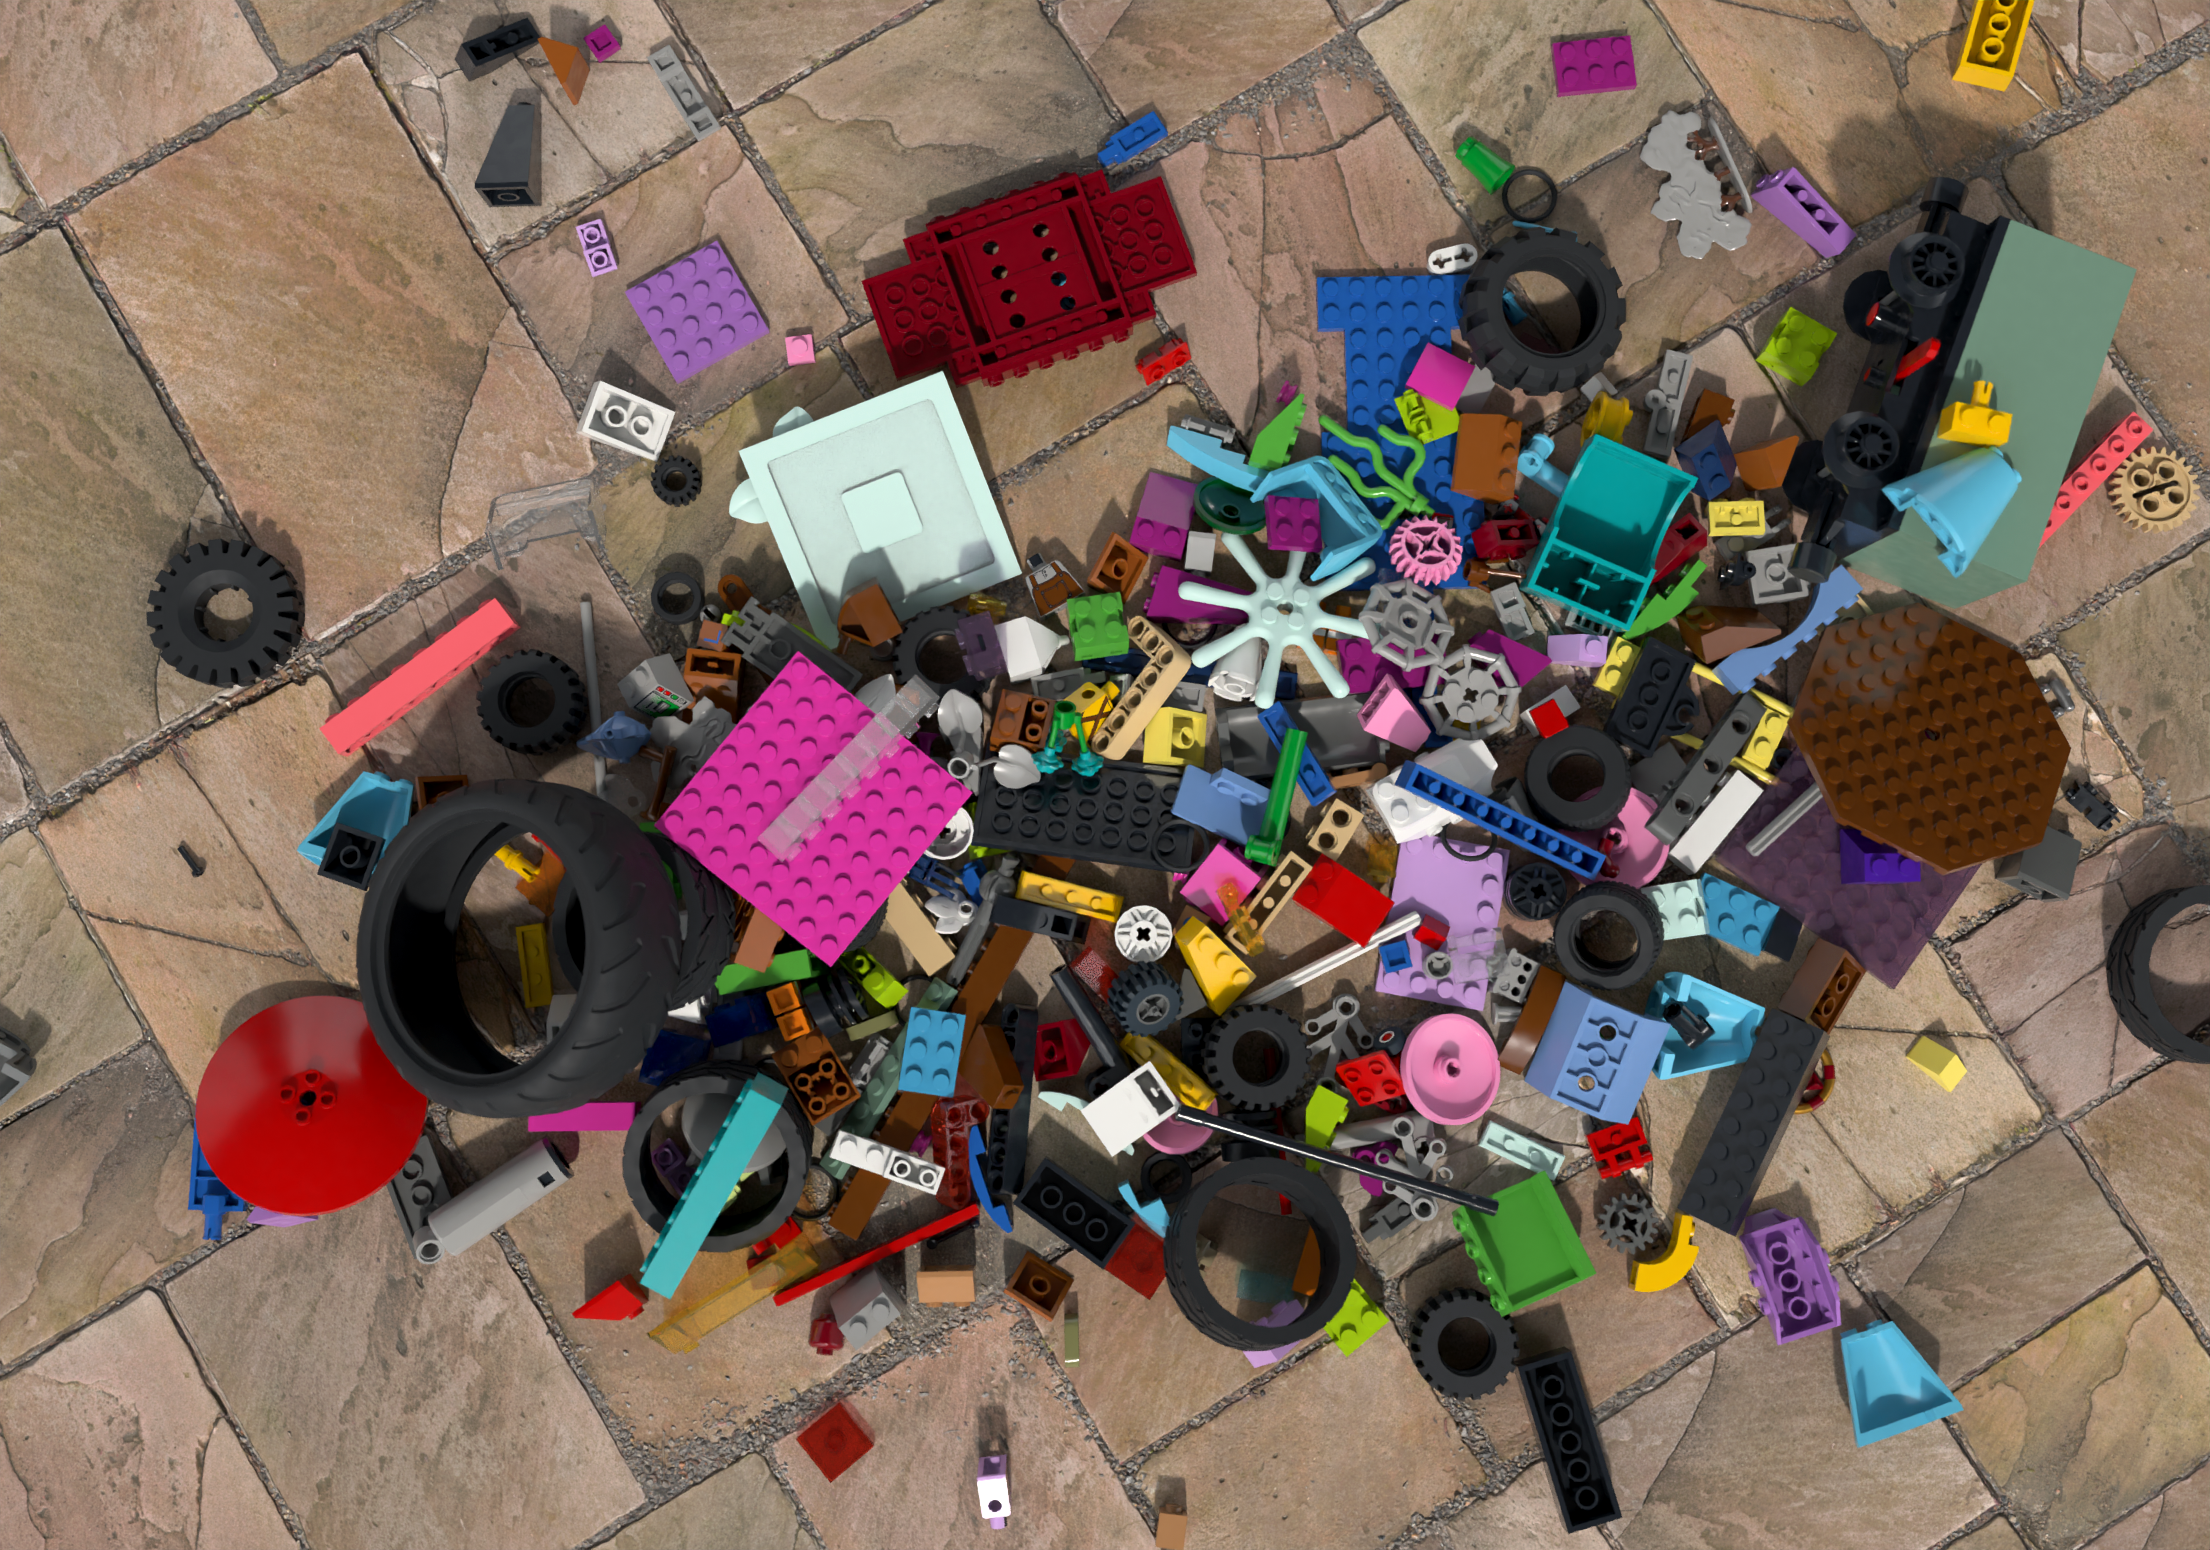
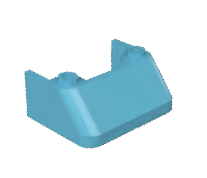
(1344, 519)

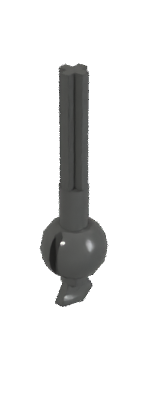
(993, 882)

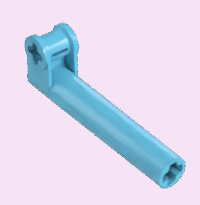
(1534, 465)

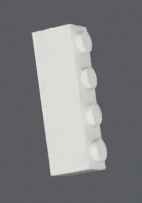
(1713, 821)

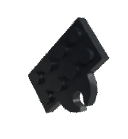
(1653, 699)

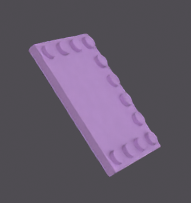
(1454, 893)

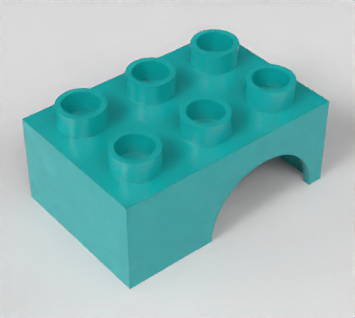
(1606, 533)

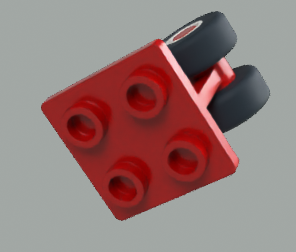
(1376, 1074)

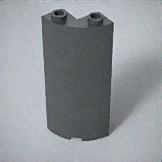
(1332, 735)

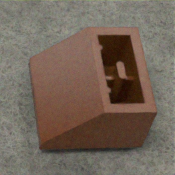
(1022, 721)

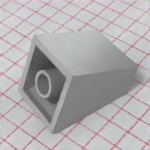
(865, 1305)

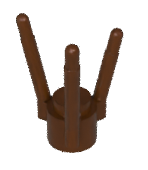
(1476, 571)

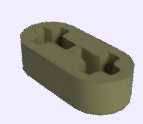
(872, 1025)
(1071, 1331)

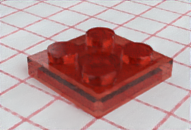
(1139, 1261)

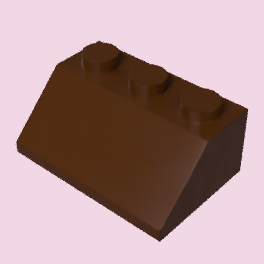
(1822, 986)

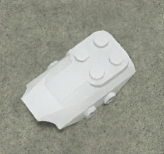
(1413, 817)

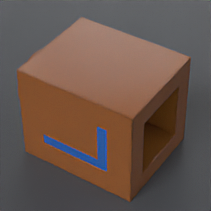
(711, 635)

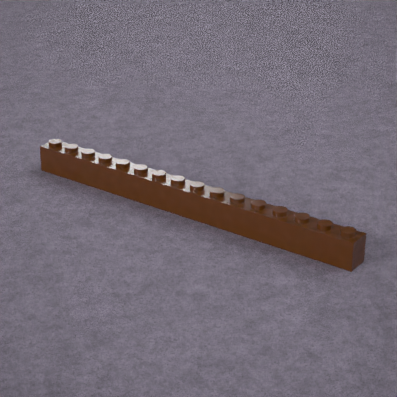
(913, 1108)

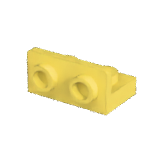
(1735, 517)

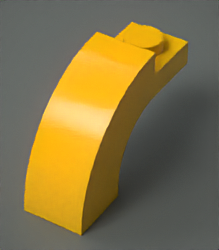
(1672, 1264)

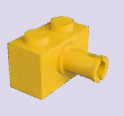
(1975, 422)

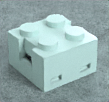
(1680, 907)

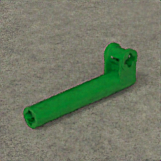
(1266, 846)

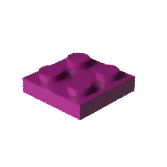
(1293, 524)

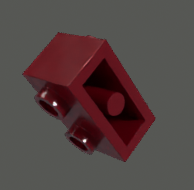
(1504, 539)

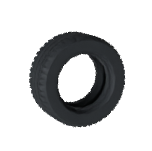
(1585, 965)

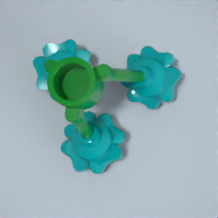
(1063, 718)

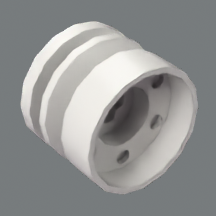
(956, 840)
(1143, 918)

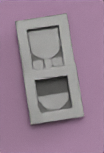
(1511, 612)

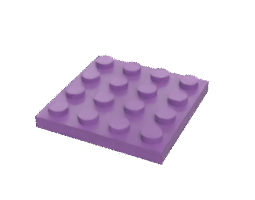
(697, 312)

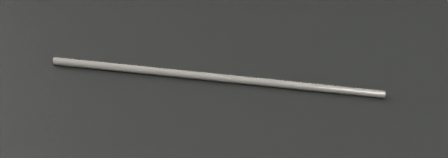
(593, 690)

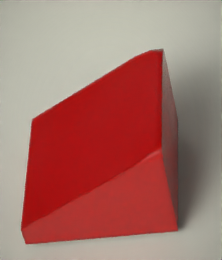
(1548, 718)

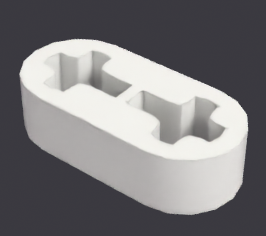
(1451, 254)

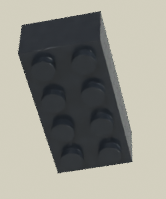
(1074, 1212)

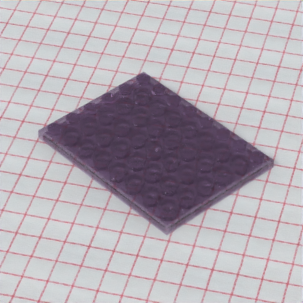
(1802, 875)

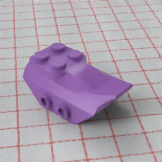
(1790, 1275)

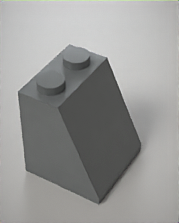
(2044, 870)

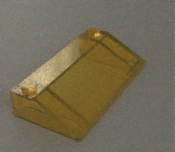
(737, 1296)

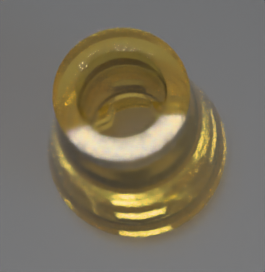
(981, 603)

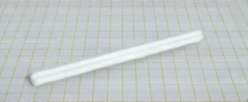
(1329, 962)

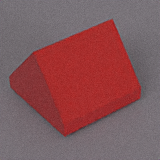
(1432, 932)

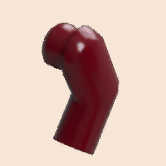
(1608, 867)

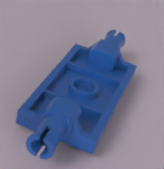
(210, 1194)

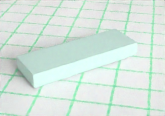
(1521, 1150)

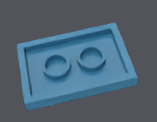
(1737, 915)
(932, 1052)

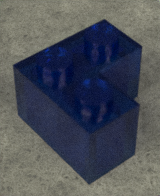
(745, 1019)

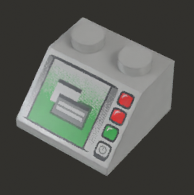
(656, 688)

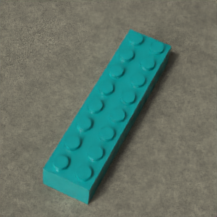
(712, 1184)

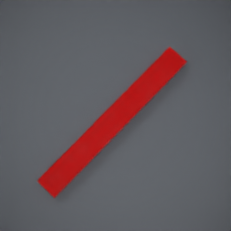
(876, 1253)

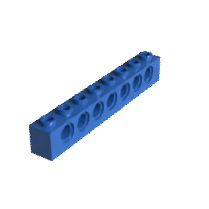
(1499, 820)

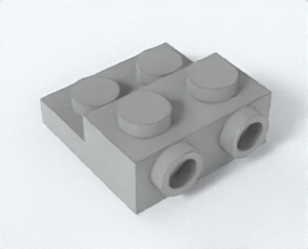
(1772, 579)

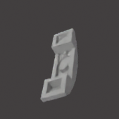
(683, 93)

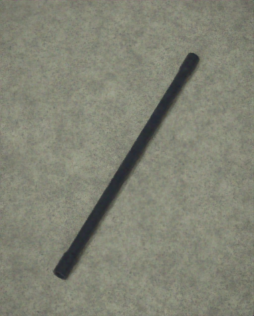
(1472, 1201)

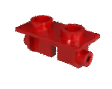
(1174, 355)

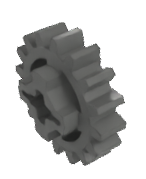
(1637, 1217)

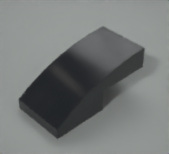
(1782, 936)

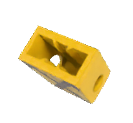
(1094, 706)

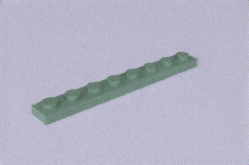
(886, 1079)

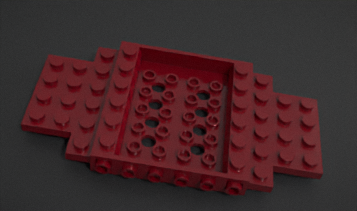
(951, 305)

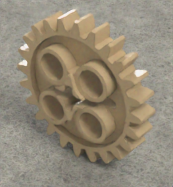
(2162, 512)

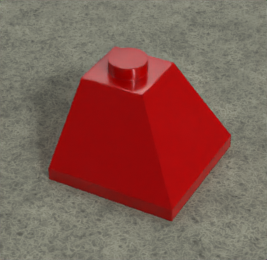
(615, 1302)

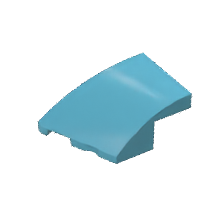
(1151, 1213)

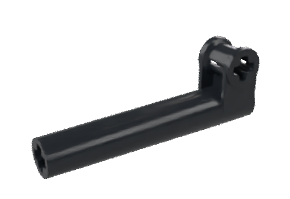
(1114, 1060)

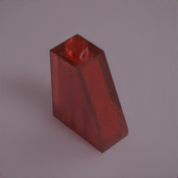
(1094, 972)

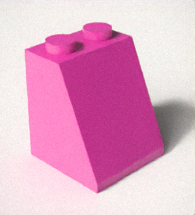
(1222, 866)

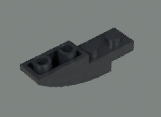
(1039, 919)

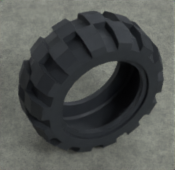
(1586, 278)

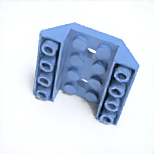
(1576, 1049)

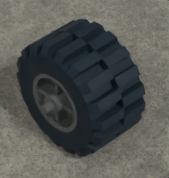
(1145, 998)

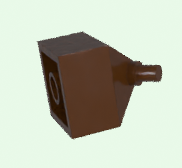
(866, 616)

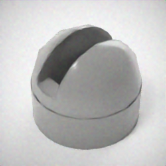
(714, 610)

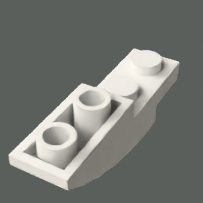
(887, 1161)

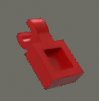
(780, 1237)

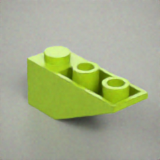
(873, 976)
(1320, 1118)

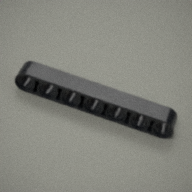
(1011, 1126)

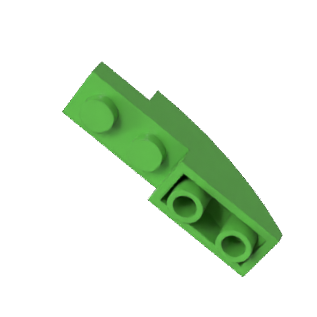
(1659, 610)

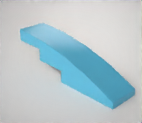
(1209, 456)

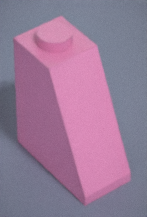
(1393, 716)

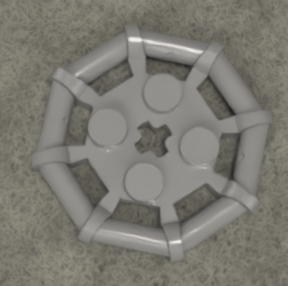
(1398, 633)
(1475, 679)

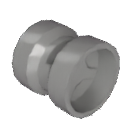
(1441, 966)

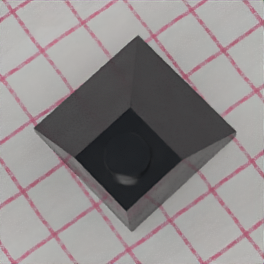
(351, 856)

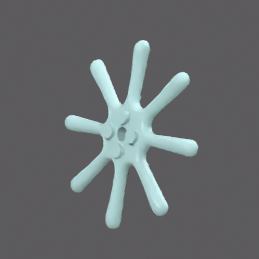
(1279, 629)

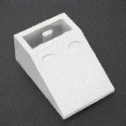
(1131, 1108)

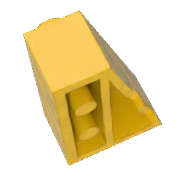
(1213, 964)

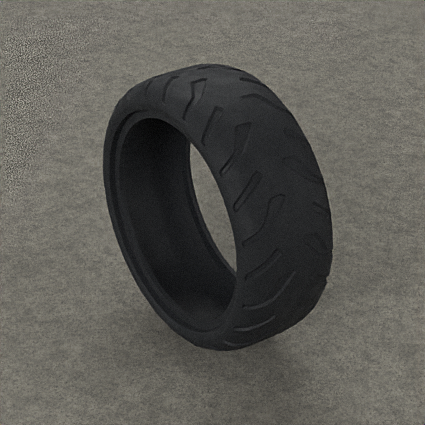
(411, 936)

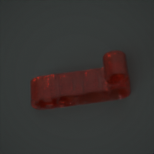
(955, 1184)

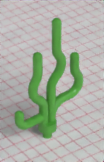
(1404, 493)

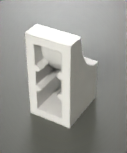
(1564, 700)

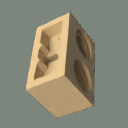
(1339, 833)

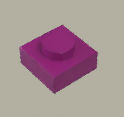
(602, 43)

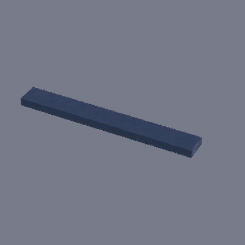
(1137, 659)

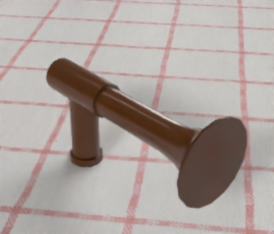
(667, 761)

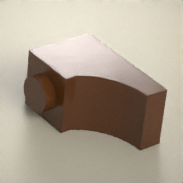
(1708, 408)

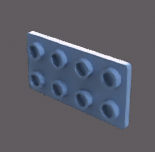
(1221, 803)

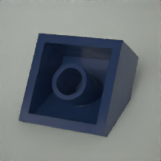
(1709, 459)

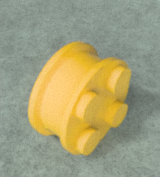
(1606, 418)

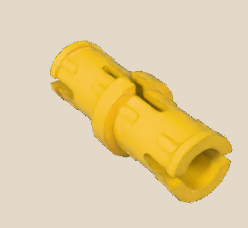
(514, 860)

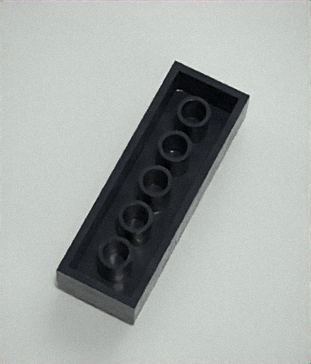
(1567, 1440)

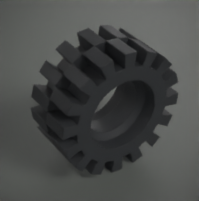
(668, 467)

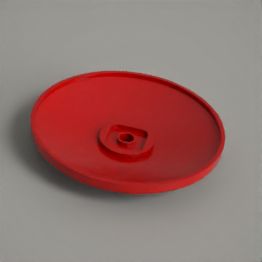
(296, 1154)

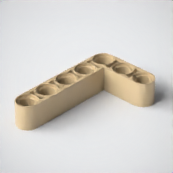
(1147, 693)

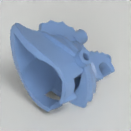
(616, 738)

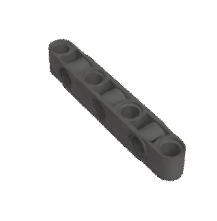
(1697, 781)

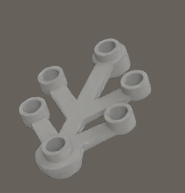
(1338, 1039)
(1415, 1169)

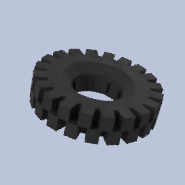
(182, 604)

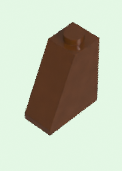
(991, 1067)

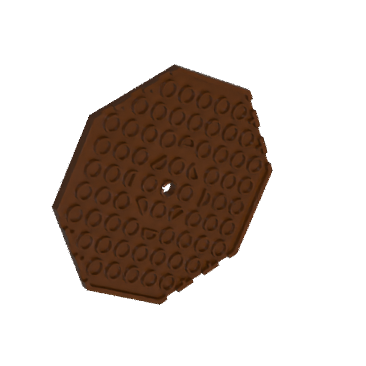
(1943, 801)

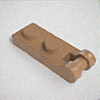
(1354, 778)

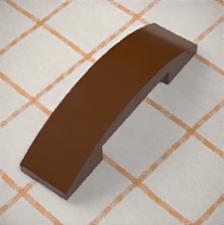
(1532, 1020)

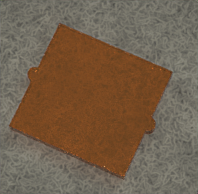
(545, 886)

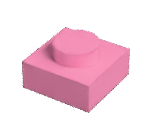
(800, 350)

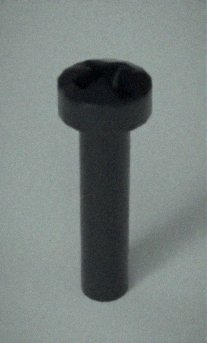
(196, 871)

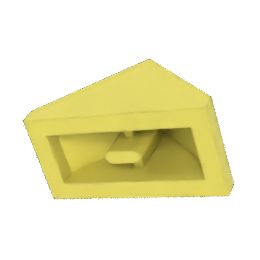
(1937, 1062)

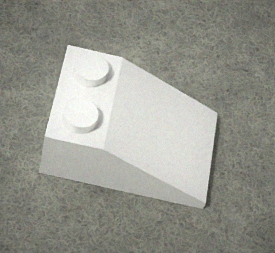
(625, 421)

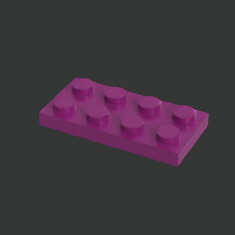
(1366, 670)

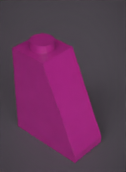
(1521, 660)

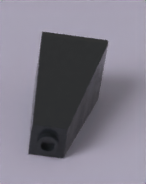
(513, 163)

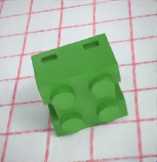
(1097, 626)

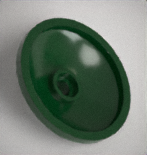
(1228, 507)

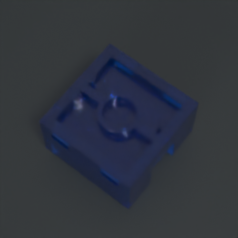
(672, 1053)

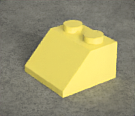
(1175, 738)

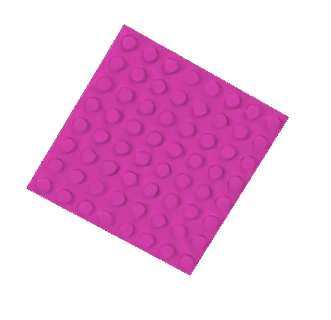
(856, 856)

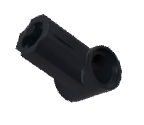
(1691, 1027)

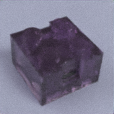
(982, 645)

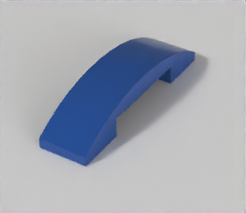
(999, 1212)

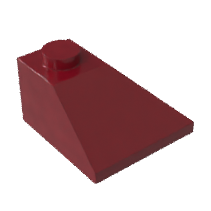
(1059, 1049)

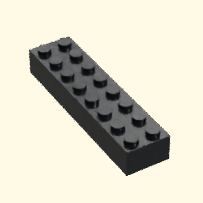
(1754, 1121)

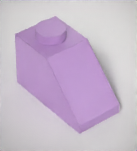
(1577, 650)

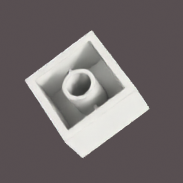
(1027, 647)

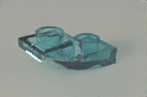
(1264, 1287)

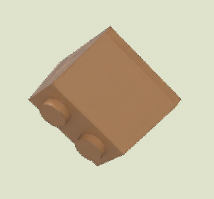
(947, 1284)

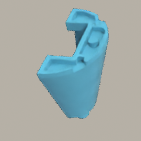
(1959, 501)
(369, 805)
(1728, 1014)
(1890, 1384)

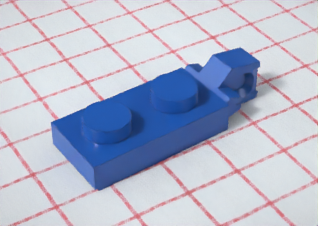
(1133, 140)

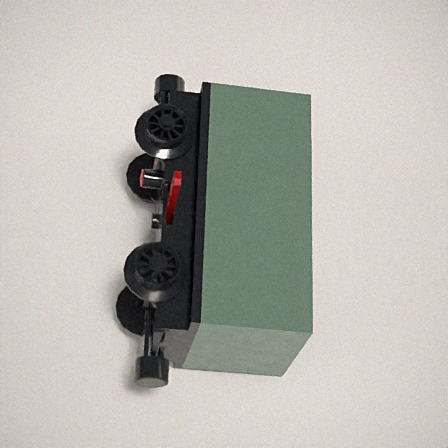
(1949, 312)

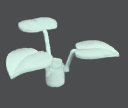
(744, 500)

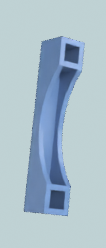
(1743, 666)

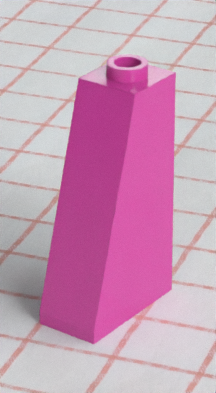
(589, 1117)

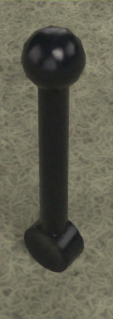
(932, 1243)

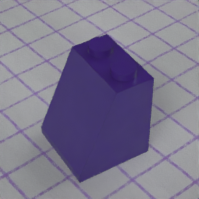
(1873, 863)

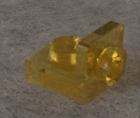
(1381, 862)

